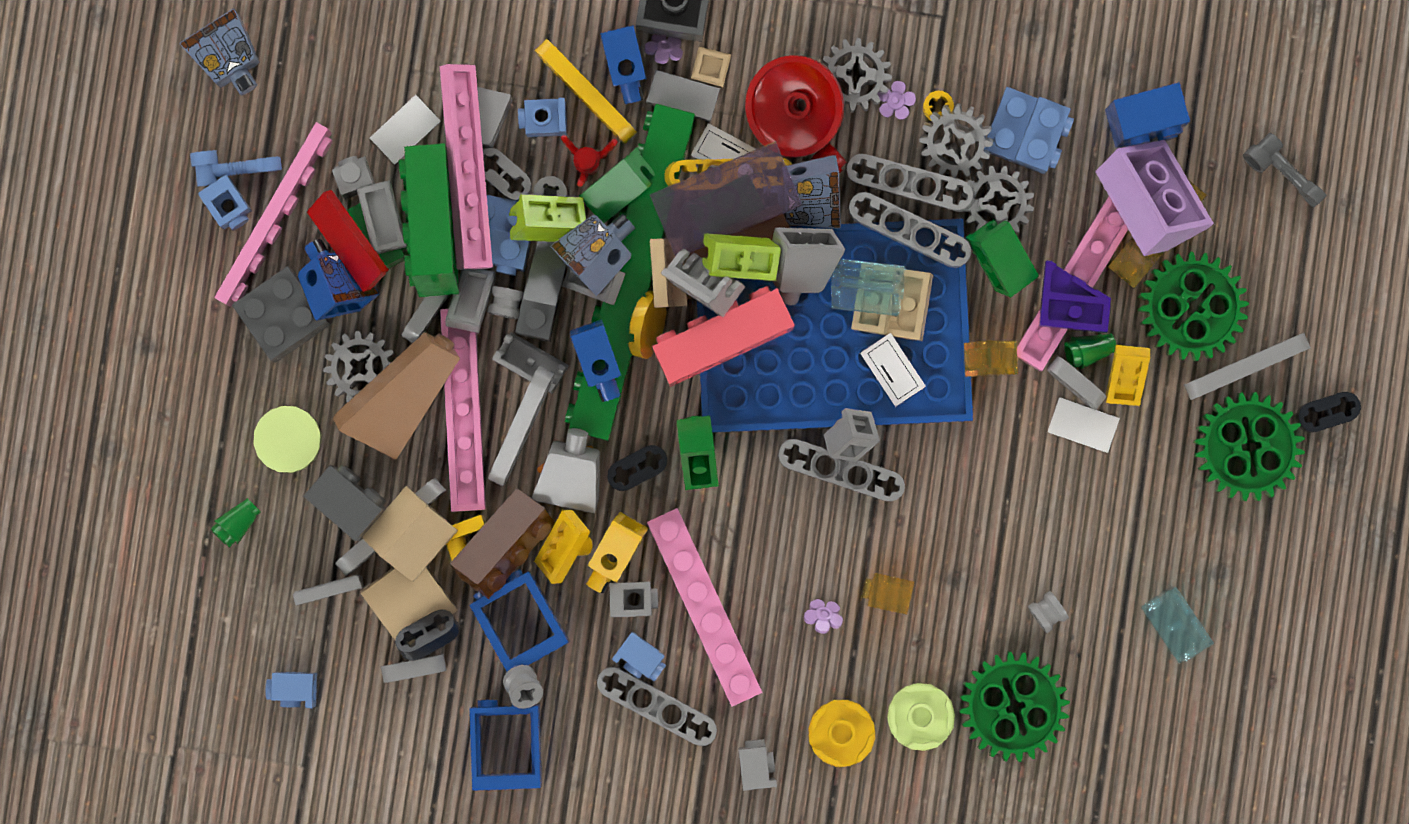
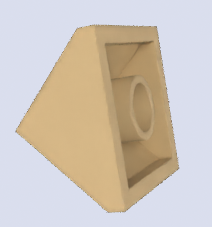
(409, 534)

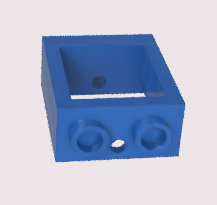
(514, 581)
(504, 780)

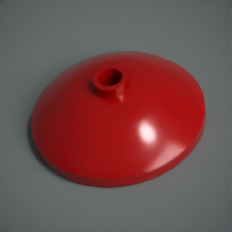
(774, 110)

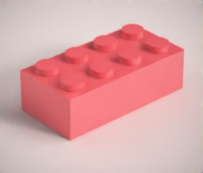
(722, 338)

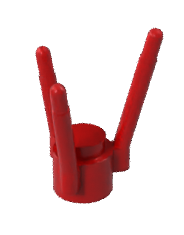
(586, 159)

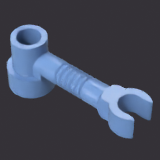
(208, 169)

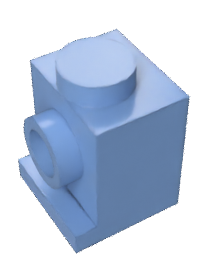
(554, 125)
(215, 197)
(640, 657)
(292, 688)

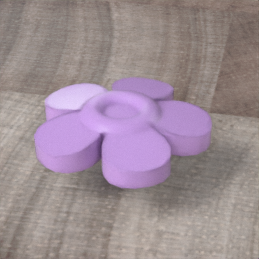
(664, 49)
(896, 101)
(823, 616)

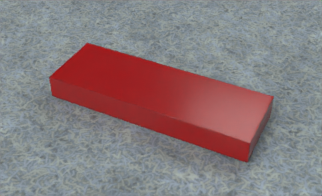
(347, 240)

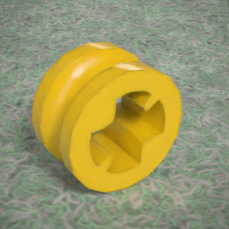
(935, 96)

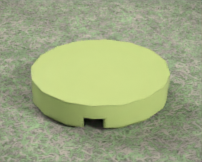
(287, 439)
(920, 716)

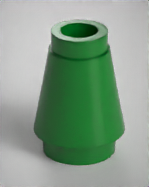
(1089, 349)
(235, 522)

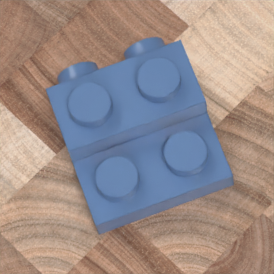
(1029, 130)
(506, 253)

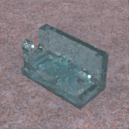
(867, 287)
(1177, 624)

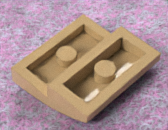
(664, 291)
(912, 315)
(402, 602)

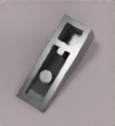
(541, 294)

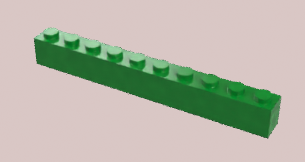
(665, 143)

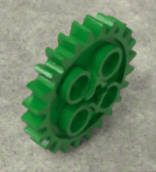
(1171, 286)
(1279, 442)
(1042, 695)

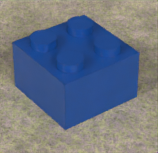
(1148, 116)

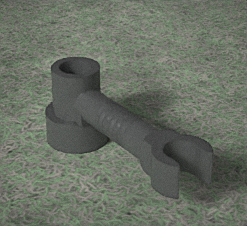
(1267, 153)

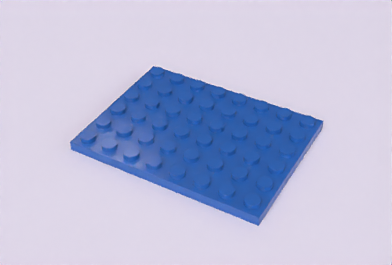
(818, 366)

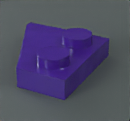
(1071, 302)

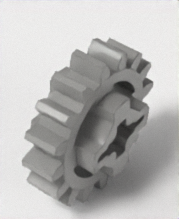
(871, 75)
(942, 145)
(994, 187)
(342, 352)

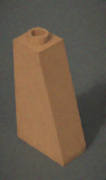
(399, 396)

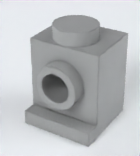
(352, 174)
(851, 435)
(619, 599)
(756, 765)

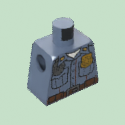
(224, 52)
(819, 193)
(595, 250)

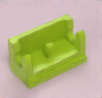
(545, 217)
(741, 257)

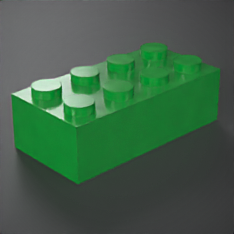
(429, 219)

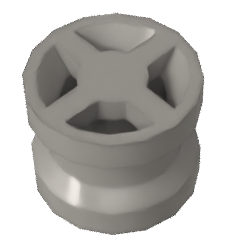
(548, 182)
(505, 302)
(1048, 612)
(523, 686)

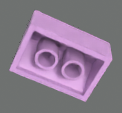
(1153, 196)

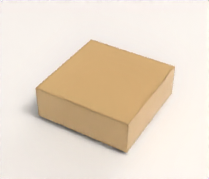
(711, 67)

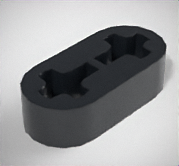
(1330, 419)
(641, 475)
(427, 635)

